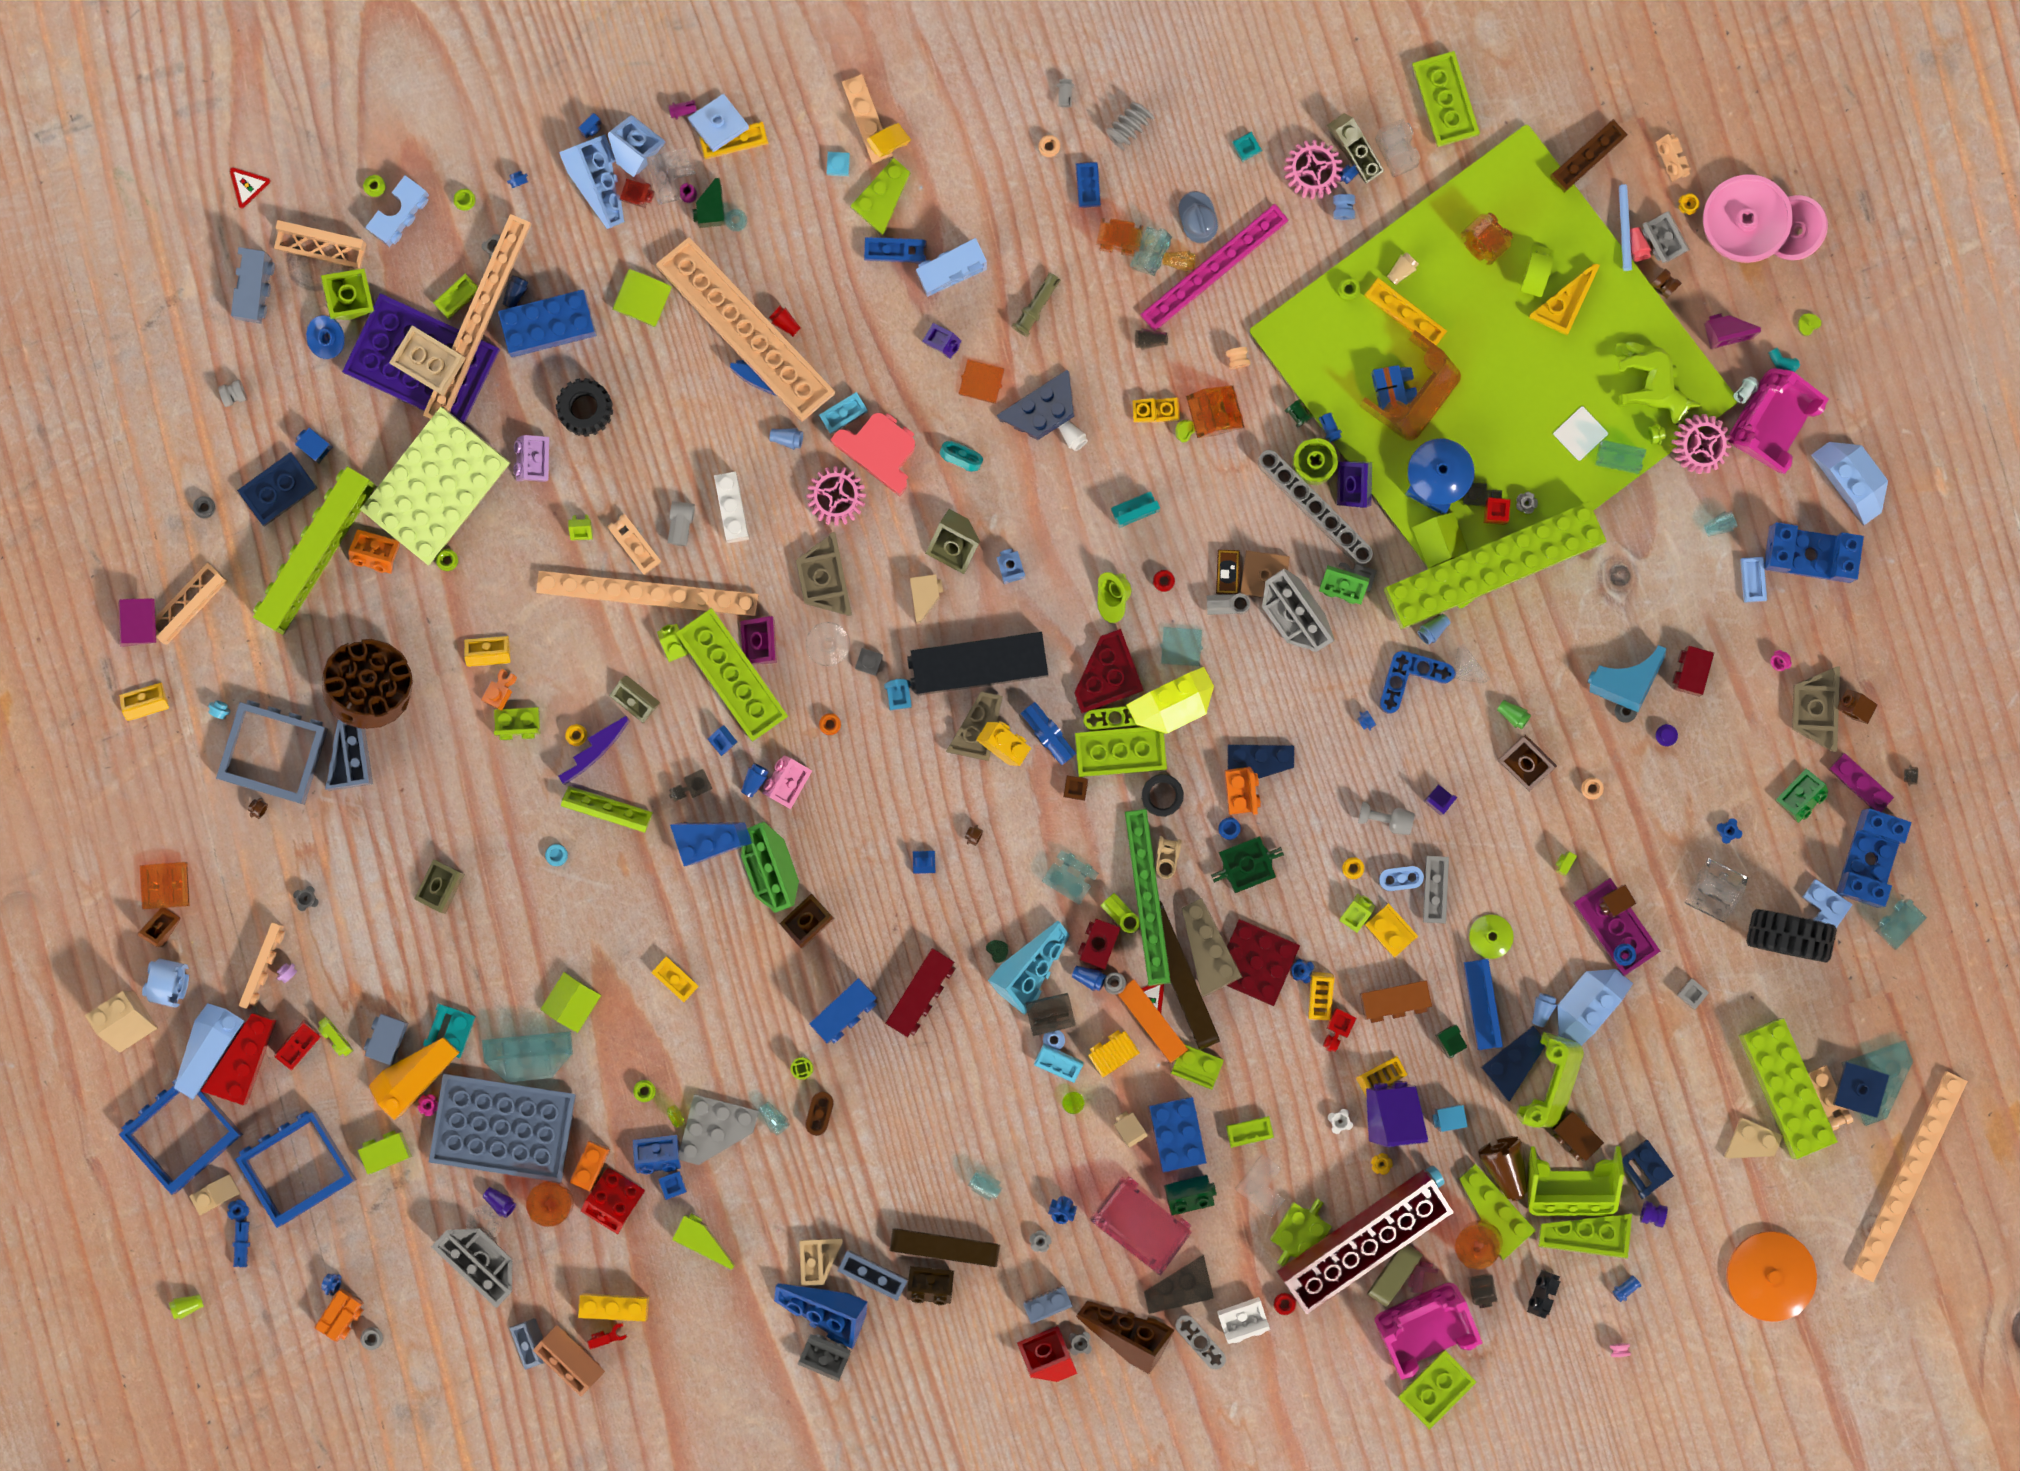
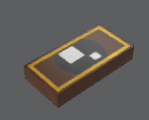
(1227, 572)

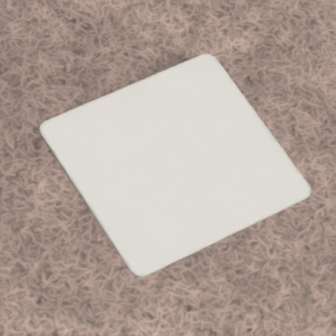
(1580, 433)

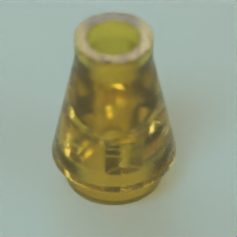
(1180, 260)

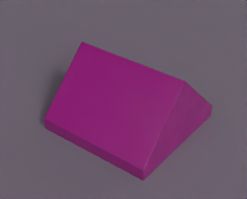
(137, 621)
(759, 640)

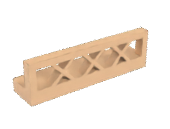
(325, 237)
(191, 607)

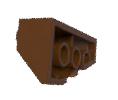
(1133, 1338)

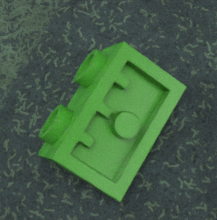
(1344, 585)

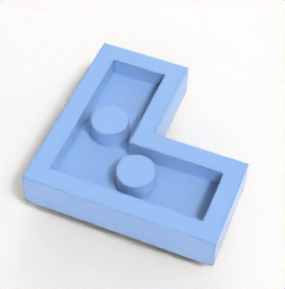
(1831, 905)

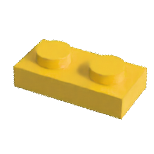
(675, 979)

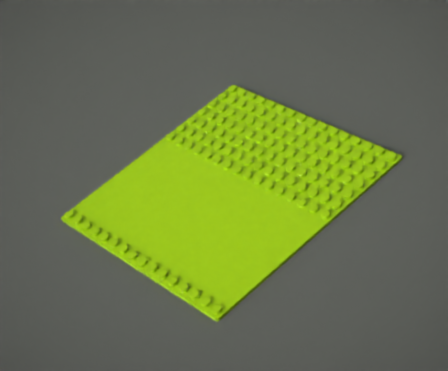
(1514, 371)

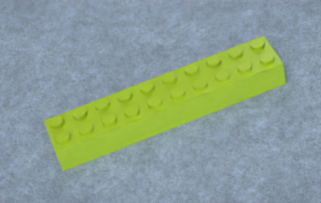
(1495, 565)

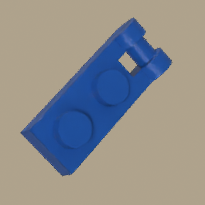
(894, 250)

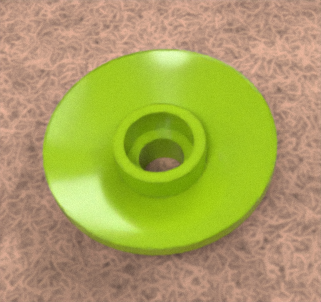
(1483, 945)

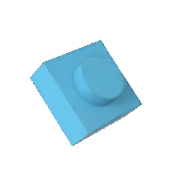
(838, 164)

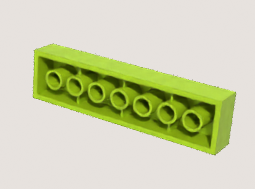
(314, 550)

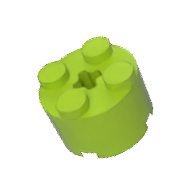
(1327, 461)

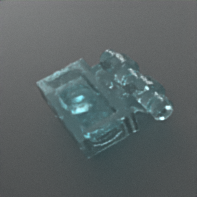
(1066, 883)

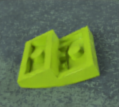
(642, 297)

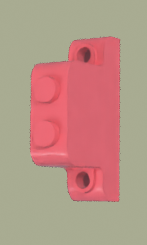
(879, 449)

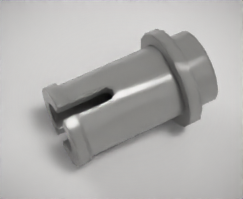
(1065, 93)

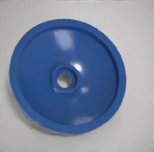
(1432, 484)

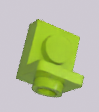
(1357, 912)

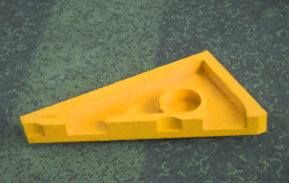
(1564, 306)

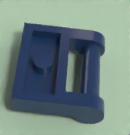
(1651, 1166)

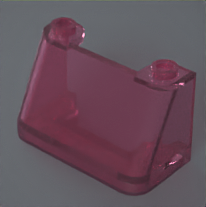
(1141, 1225)

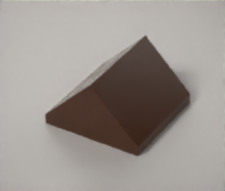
(1527, 762)
(806, 921)

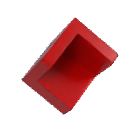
(1497, 511)

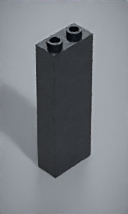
(978, 663)

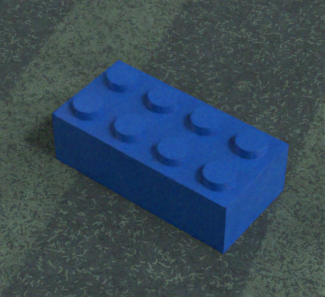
(547, 323)

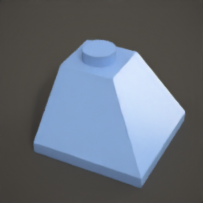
(632, 143)

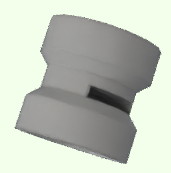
(232, 393)

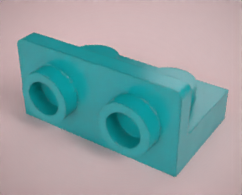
(1135, 509)

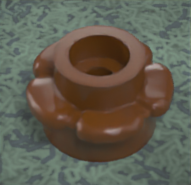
(257, 808)
(973, 835)

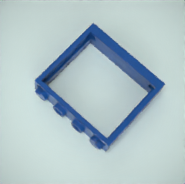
(148, 1112)
(268, 1141)

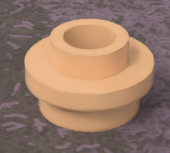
(1049, 139)
(1599, 788)

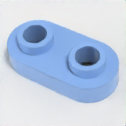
(1400, 878)

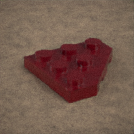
(1108, 674)

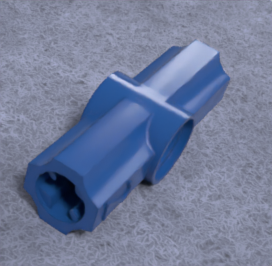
(1048, 733)

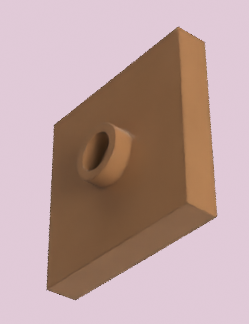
(1258, 569)

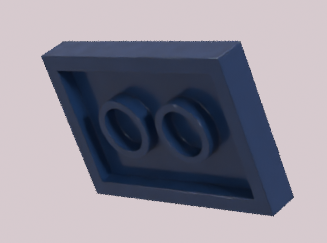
(277, 489)

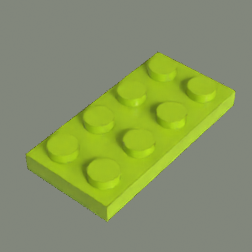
(1445, 99)
(1120, 751)

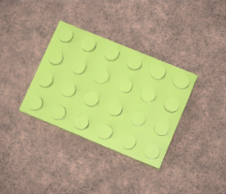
(435, 485)

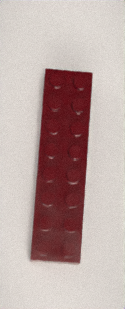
(1365, 1241)

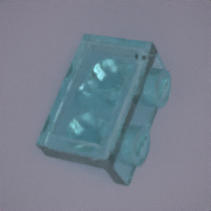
(1152, 249)
(1900, 923)

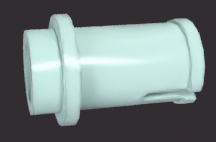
(1749, 386)

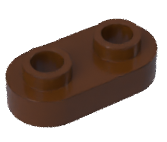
(819, 1113)

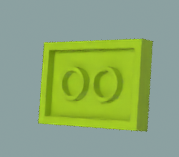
(1436, 1389)

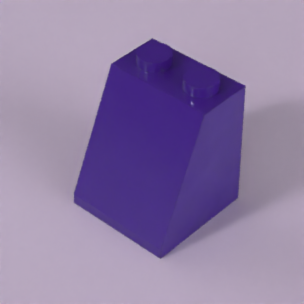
(1395, 1115)

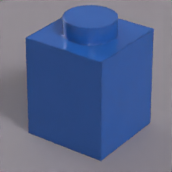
(313, 445)

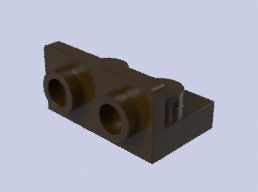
(930, 1285)

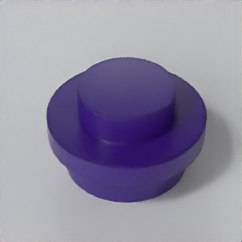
(1666, 735)

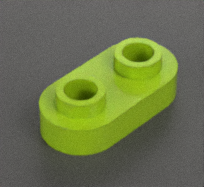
(329, 1030)

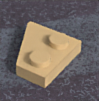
(1752, 1141)
(817, 1259)

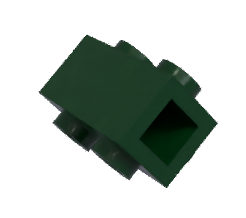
(1190, 1194)

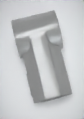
(681, 517)
(1225, 604)

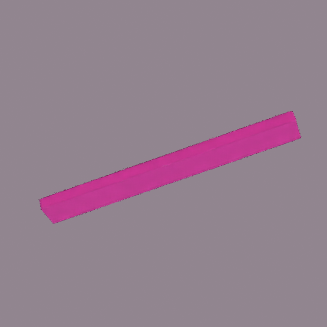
(1214, 267)

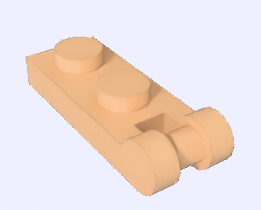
(634, 545)
(1826, 1091)

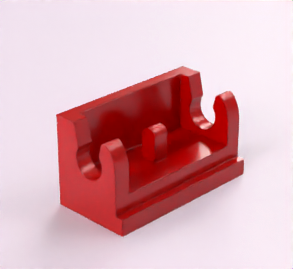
(297, 1045)

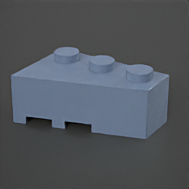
(252, 286)
(349, 759)

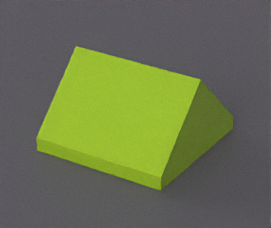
(347, 294)
(1440, 539)
(570, 1002)

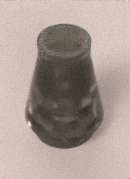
(1149, 338)

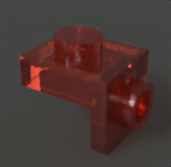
(637, 193)

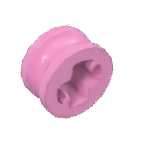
(1620, 1350)

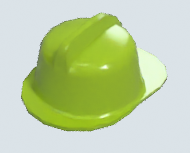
(1112, 596)

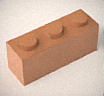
(569, 1360)

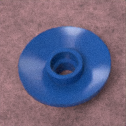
(318, 337)

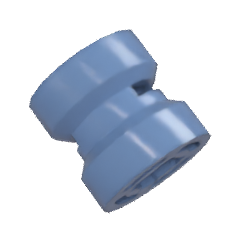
(1344, 207)

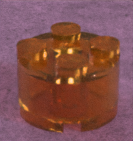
(1119, 236)
(1487, 238)
(540, 1212)
(1484, 1233)

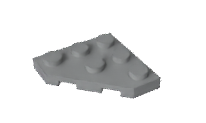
(713, 1128)

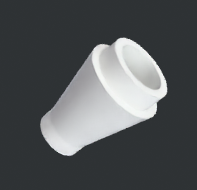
(1073, 436)

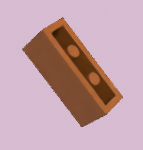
(1396, 1001)

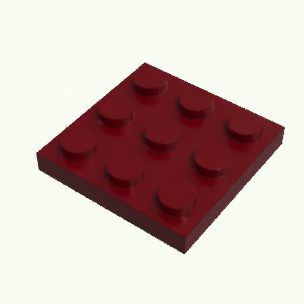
(1262, 961)

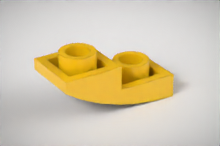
(888, 140)
(1156, 410)

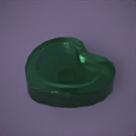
(998, 950)

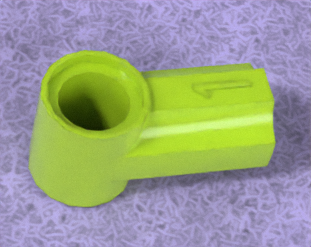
(1120, 912)

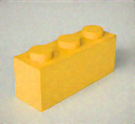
(613, 1307)

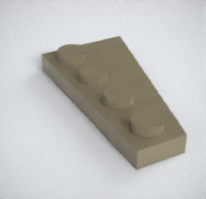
(1210, 953)

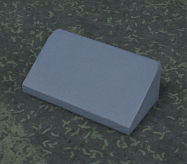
(526, 1338)

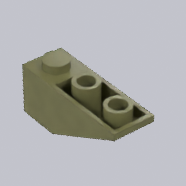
(1355, 146)

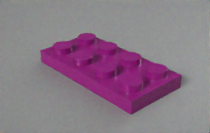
(1616, 930)

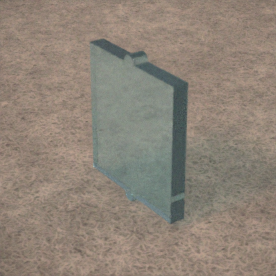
(1181, 646)

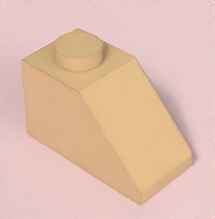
(925, 594)
(1129, 1128)

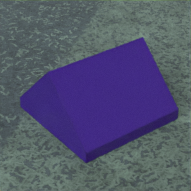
(1354, 484)

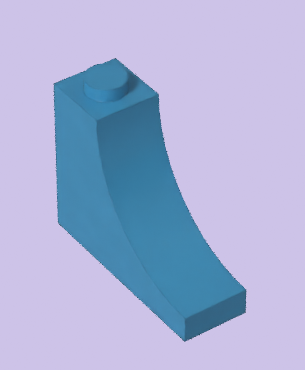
(1627, 685)

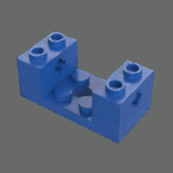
(1835, 559)
(1881, 836)

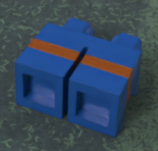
(1393, 378)

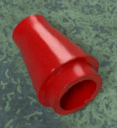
(783, 319)

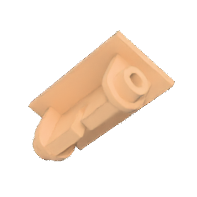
(1669, 148)

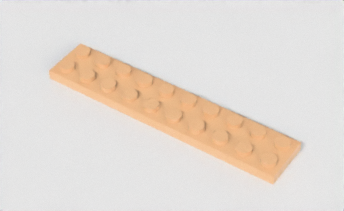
(745, 329)

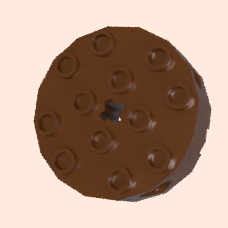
(367, 683)

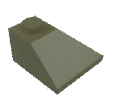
(954, 542)

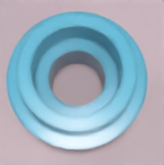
(218, 709)

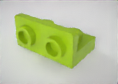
(517, 722)

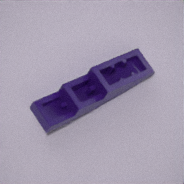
(600, 744)

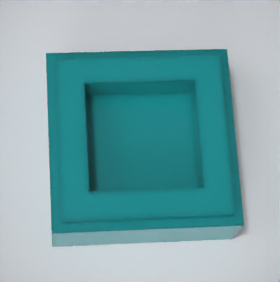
(1246, 146)

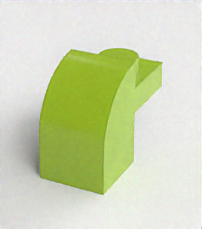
(1537, 271)

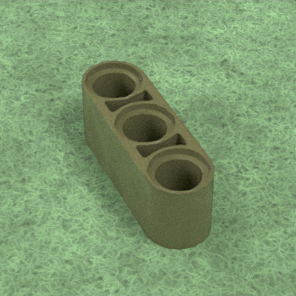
(1394, 1275)

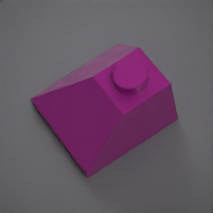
(1728, 330)

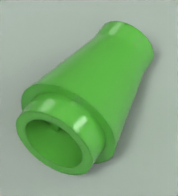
(1514, 714)

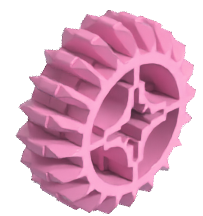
(1304, 172)
(1711, 457)
(830, 514)

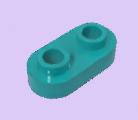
(961, 456)

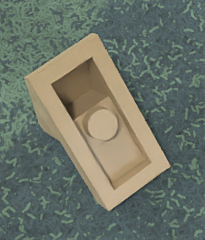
(214, 1194)

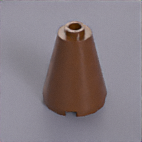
(1506, 1166)

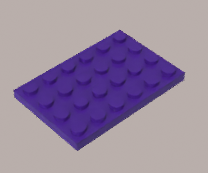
(381, 339)

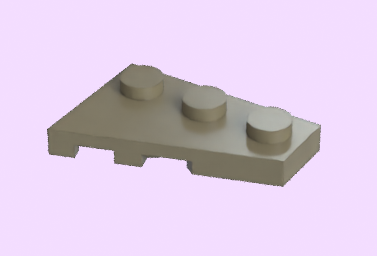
(983, 710)

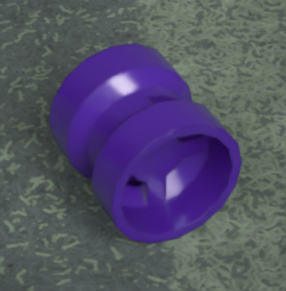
(1654, 1214)

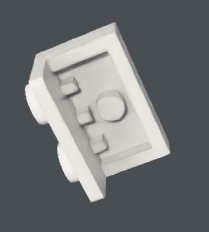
(1243, 1320)

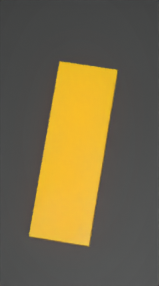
(751, 138)

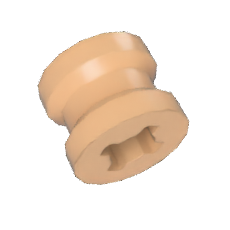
(1238, 358)

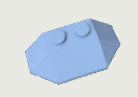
(1854, 478)
(1590, 1003)

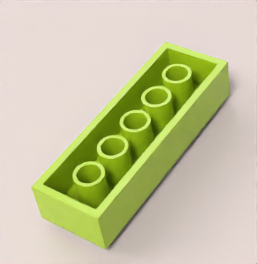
(1788, 1088)

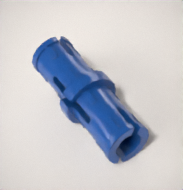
(241, 1244)

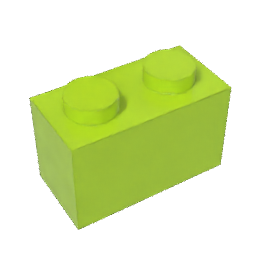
(384, 1152)

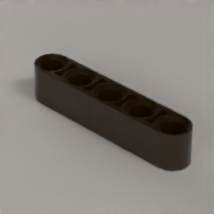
(944, 1247)

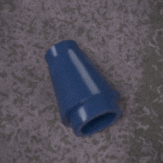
(514, 291)

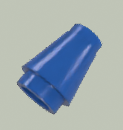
(754, 779)
(1089, 977)

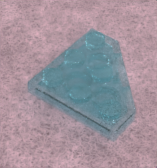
(1891, 1060)

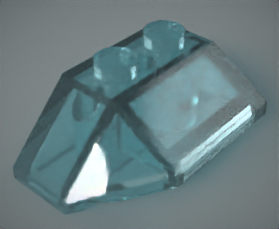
(528, 1056)

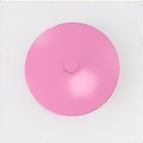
(1747, 218)

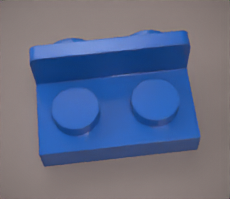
(656, 1154)

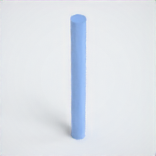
(1625, 227)

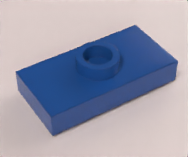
(1088, 185)

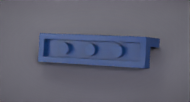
(1483, 1004)

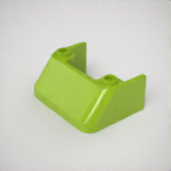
(1574, 1191)

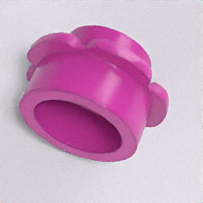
(1781, 660)
(423, 1100)

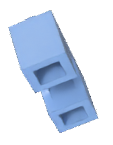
(389, 228)

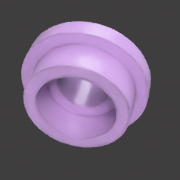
(286, 972)

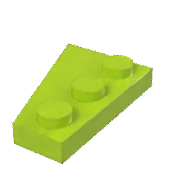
(881, 196)

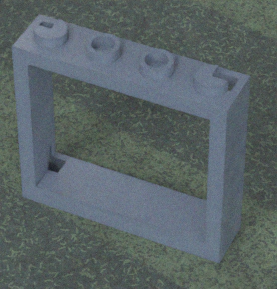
(293, 719)

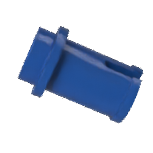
(1330, 427)
(1626, 1288)

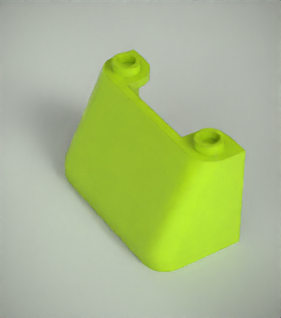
(1568, 1058)

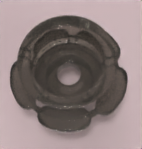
(1911, 775)

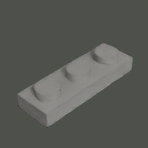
(1435, 889)

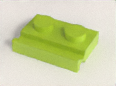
(1198, 1067)

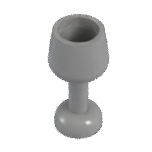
(1399, 822)

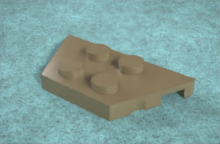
(823, 577)
(1816, 708)

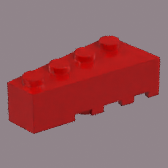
(241, 1063)

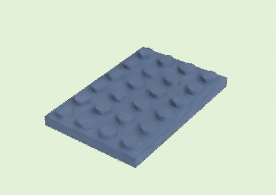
(502, 1128)

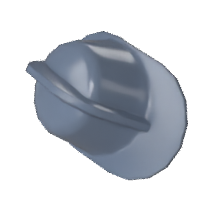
(1198, 217)

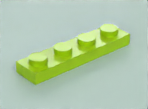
(606, 809)

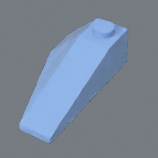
(592, 172)
(208, 1042)

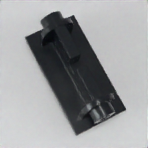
(1545, 1284)

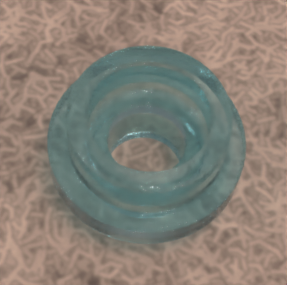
(739, 226)

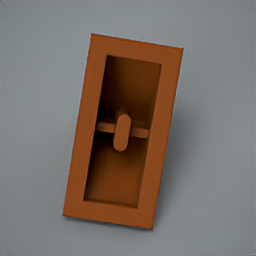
(159, 927)

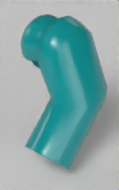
(1783, 363)

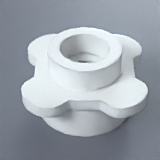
(1346, 1123)

